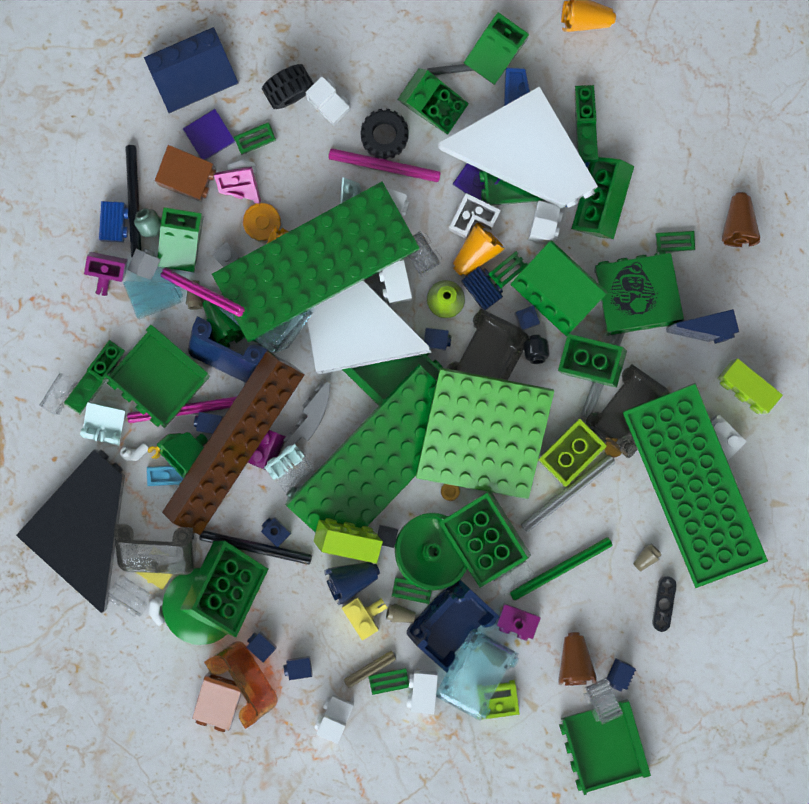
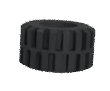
(287, 86)
(384, 150)

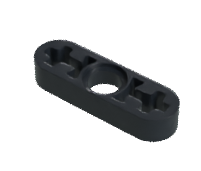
(656, 617)

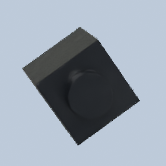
(387, 535)

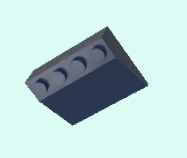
(191, 70)
(713, 327)

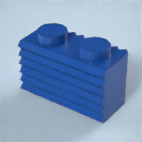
(113, 221)

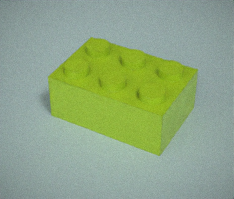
(749, 387)
(572, 452)
(347, 540)

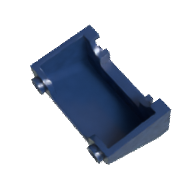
(220, 357)
(448, 621)

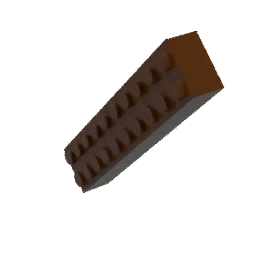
(233, 443)

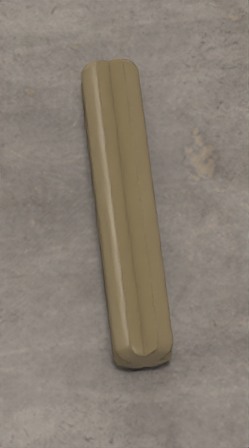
(370, 669)

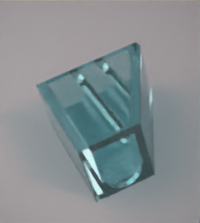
(152, 297)

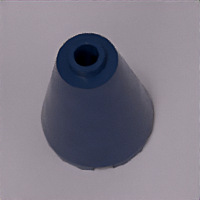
(350, 579)

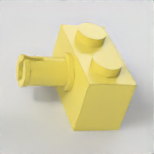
(362, 616)

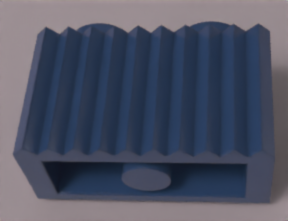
(482, 288)
(620, 675)

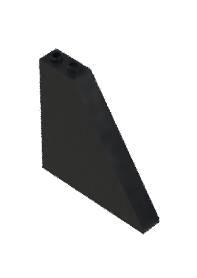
(78, 525)

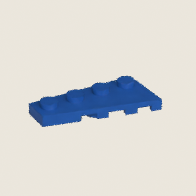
(515, 84)

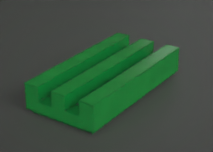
(257, 145)
(682, 241)
(518, 261)
(396, 587)
(373, 684)

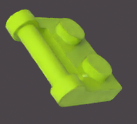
(504, 705)

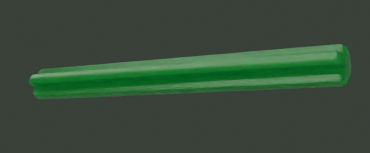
(561, 568)

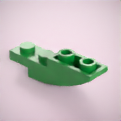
(586, 123)
(94, 377)

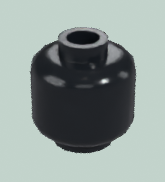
(536, 349)

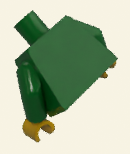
(180, 450)

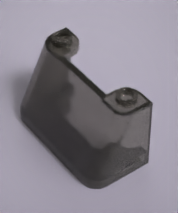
(493, 347)
(611, 423)
(155, 556)

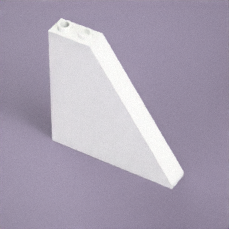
(527, 149)
(359, 331)

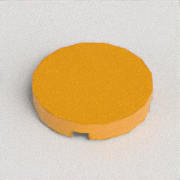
(260, 220)

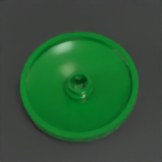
(427, 554)
(179, 622)

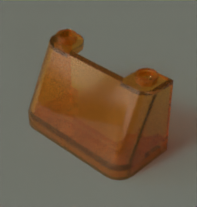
(248, 678)

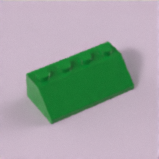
(601, 211)

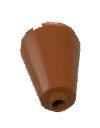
(741, 222)
(576, 663)

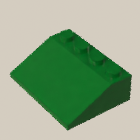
(558, 288)
(485, 539)
(224, 588)

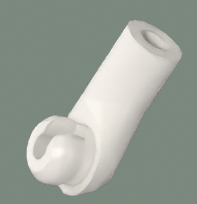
(154, 610)

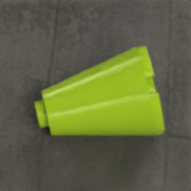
(445, 307)

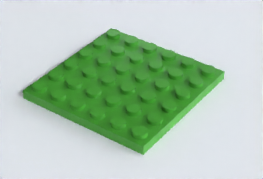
(484, 433)

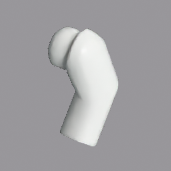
(242, 164)
(134, 454)

